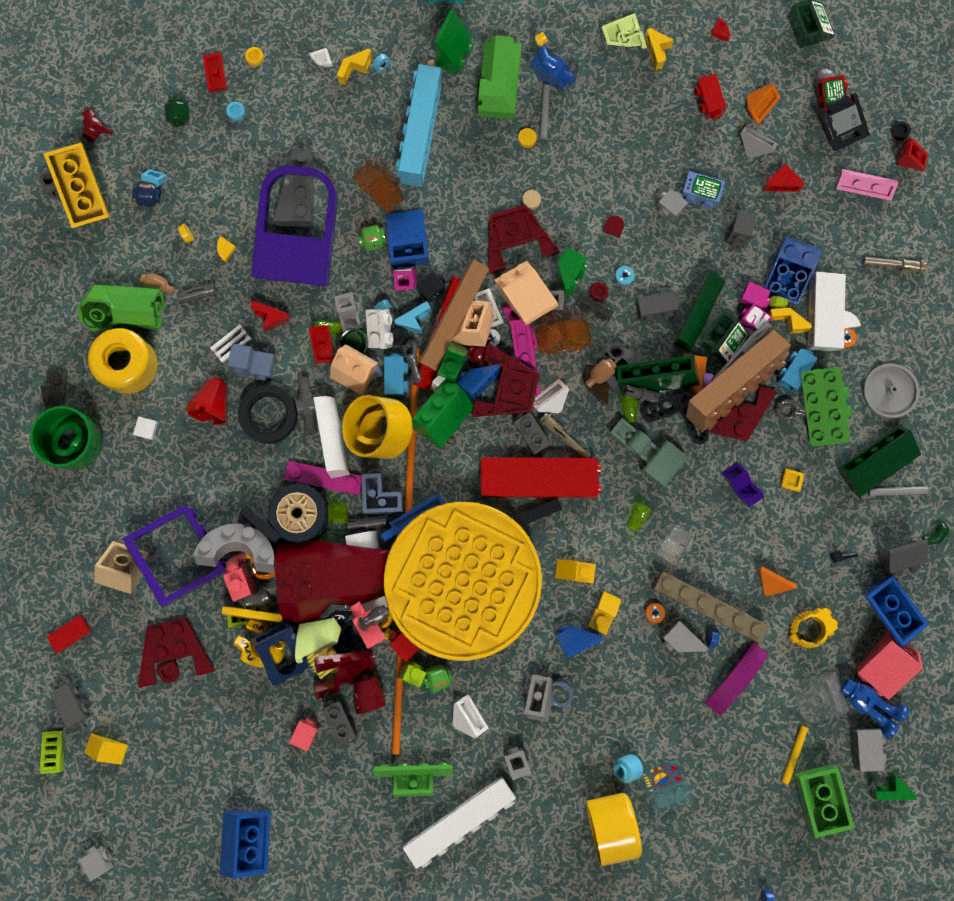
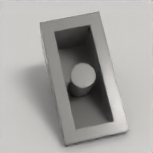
(682, 639)
(539, 698)

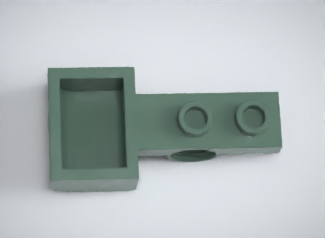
(660, 461)

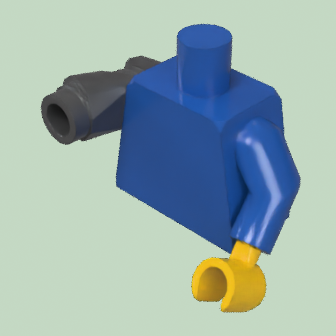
(552, 69)

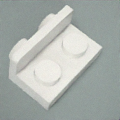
(379, 328)

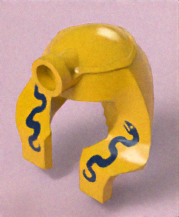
(249, 654)

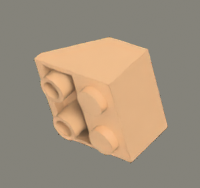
(475, 325)

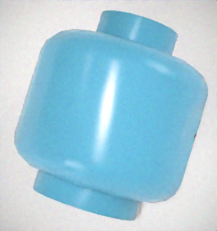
(628, 768)

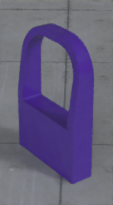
(290, 256)

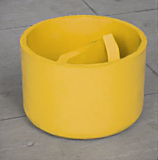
(136, 374)
(363, 427)
(614, 829)

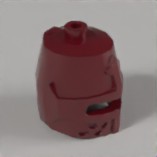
(368, 695)

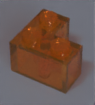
(379, 187)
(563, 336)

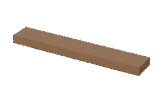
(454, 314)

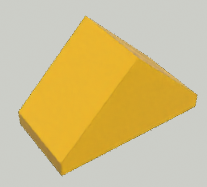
(105, 749)

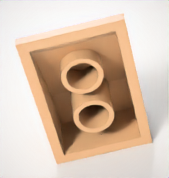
(526, 292)

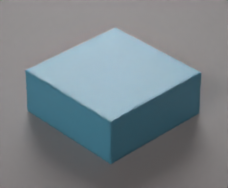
(154, 177)

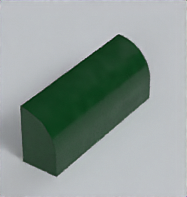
(699, 312)
(660, 374)
(879, 460)

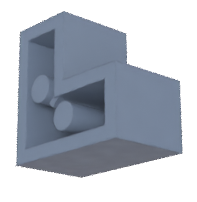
(246, 361)
(376, 500)

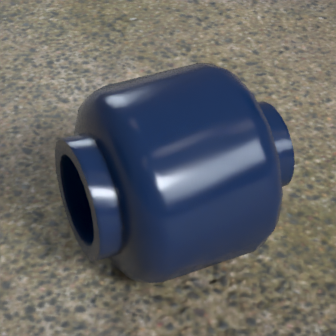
(146, 194)

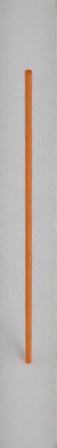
(408, 506)

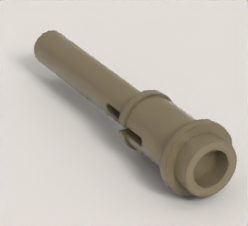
(904, 265)
(550, 423)

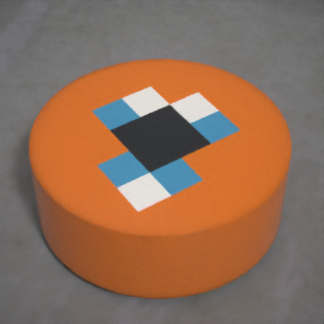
(849, 338)
(654, 613)

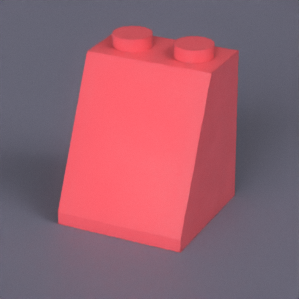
(889, 666)

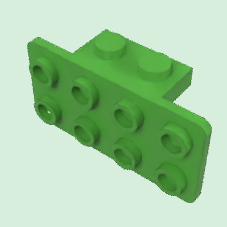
(826, 406)

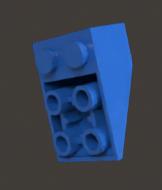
(407, 238)
(792, 269)

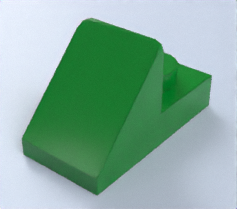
(453, 361)
(897, 791)

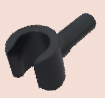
(838, 557)

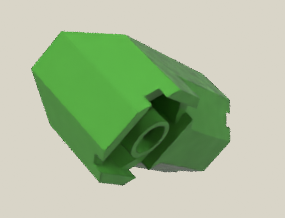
(499, 78)
(121, 307)

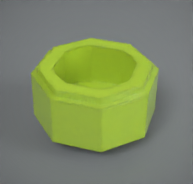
(778, 302)

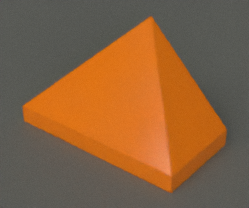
(762, 101)
(773, 583)

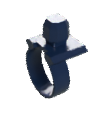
(347, 634)

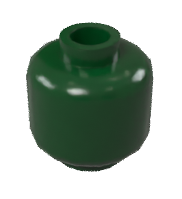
(176, 112)

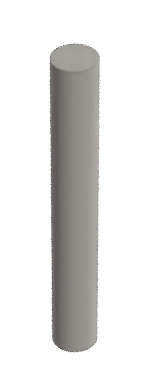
(544, 111)
(898, 491)

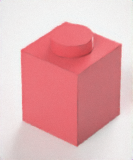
(304, 734)

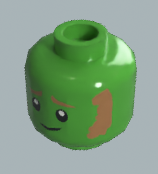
(372, 238)
(437, 678)

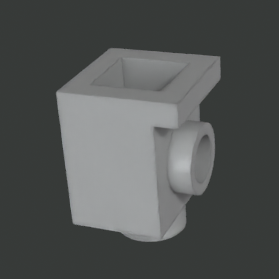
(521, 769)

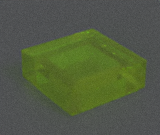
(337, 513)

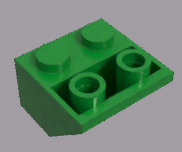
(570, 269)

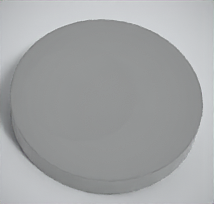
(891, 391)

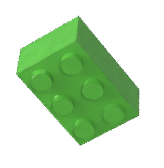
(823, 801)

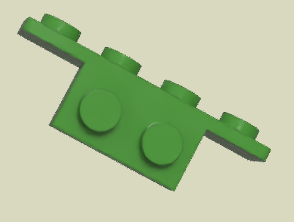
(413, 779)

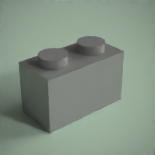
(868, 749)

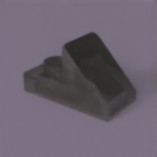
(55, 390)

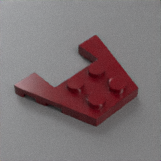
(514, 229)
(516, 386)
(744, 417)
(170, 642)
(348, 669)

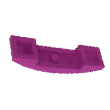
(737, 679)

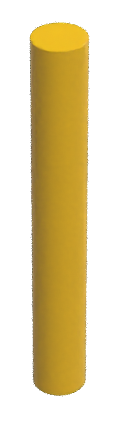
(794, 755)

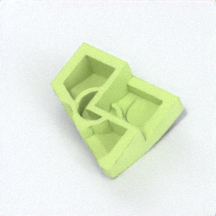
(624, 32)
(316, 637)

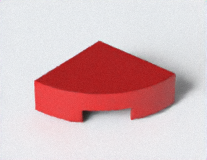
(721, 30)

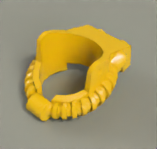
(826, 622)

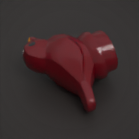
(92, 126)
(477, 354)

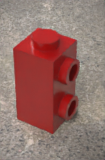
(710, 96)

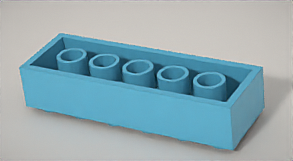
(420, 125)

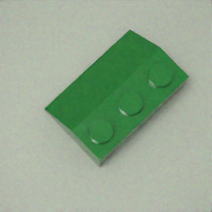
(443, 413)

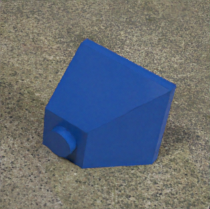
(478, 380)
(575, 640)

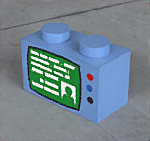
(702, 190)

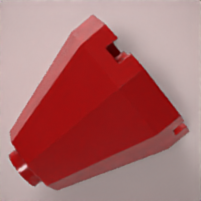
(210, 402)

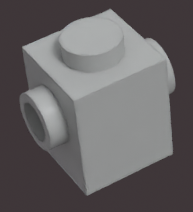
(671, 204)
(95, 862)

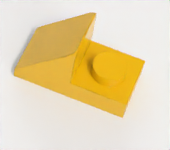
(657, 44)
(575, 571)
(605, 612)

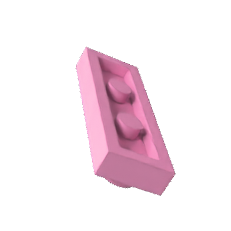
(866, 184)

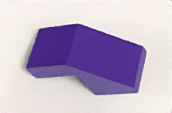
(742, 485)

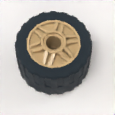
(285, 506)

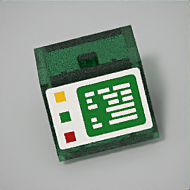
(810, 23)
(724, 336)

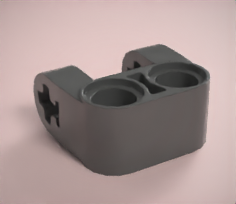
(625, 357)

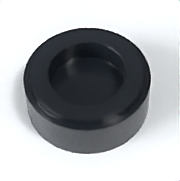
(900, 130)

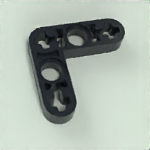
(677, 407)

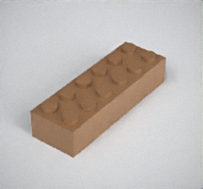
(738, 381)

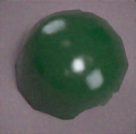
(355, 339)

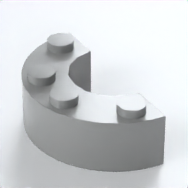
(235, 538)

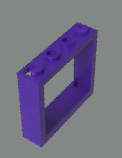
(147, 574)

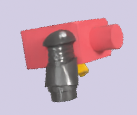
(241, 584)
(367, 624)

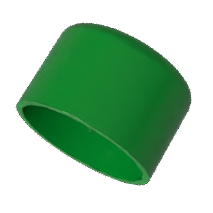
(47, 432)

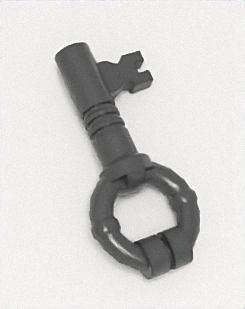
(412, 359)
(796, 411)

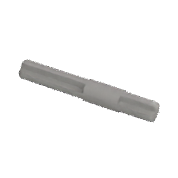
(758, 335)

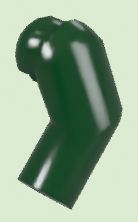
(941, 533)

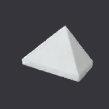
(551, 398)
(467, 718)

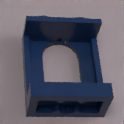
(268, 639)

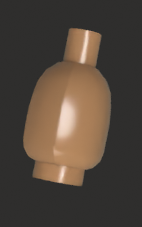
(156, 282)
(601, 372)

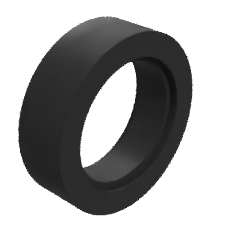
(255, 395)

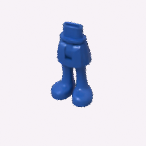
(865, 697)

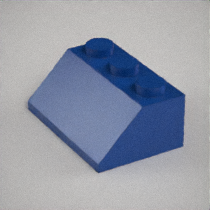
(896, 610)
(244, 843)

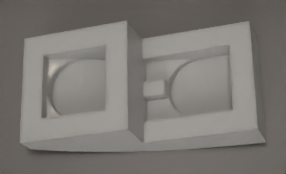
(347, 311)

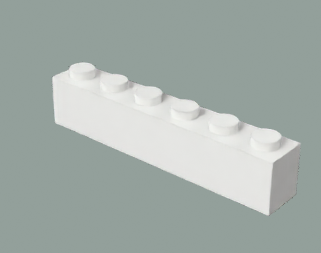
(459, 822)

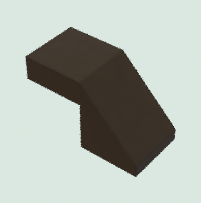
(599, 391)

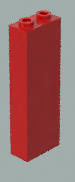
(540, 478)

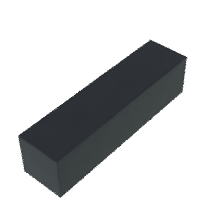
(537, 513)

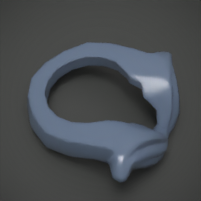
(562, 683)

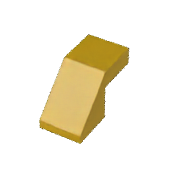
(358, 62)
(795, 322)

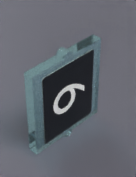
(340, 612)

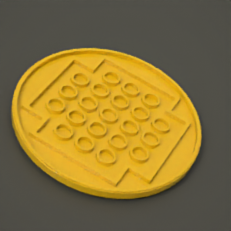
(462, 581)

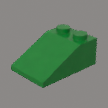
(452, 44)

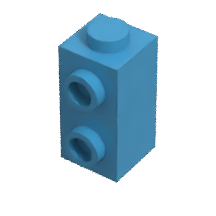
(799, 361)
(394, 376)

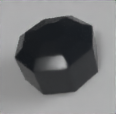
(400, 336)

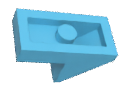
(409, 320)

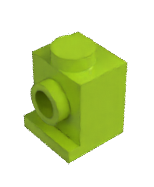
(411, 674)

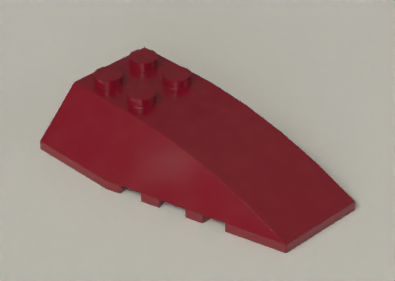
(326, 574)

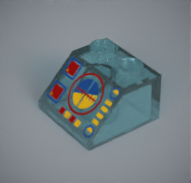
(666, 786)

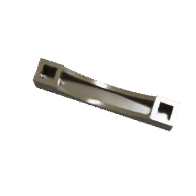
(711, 607)

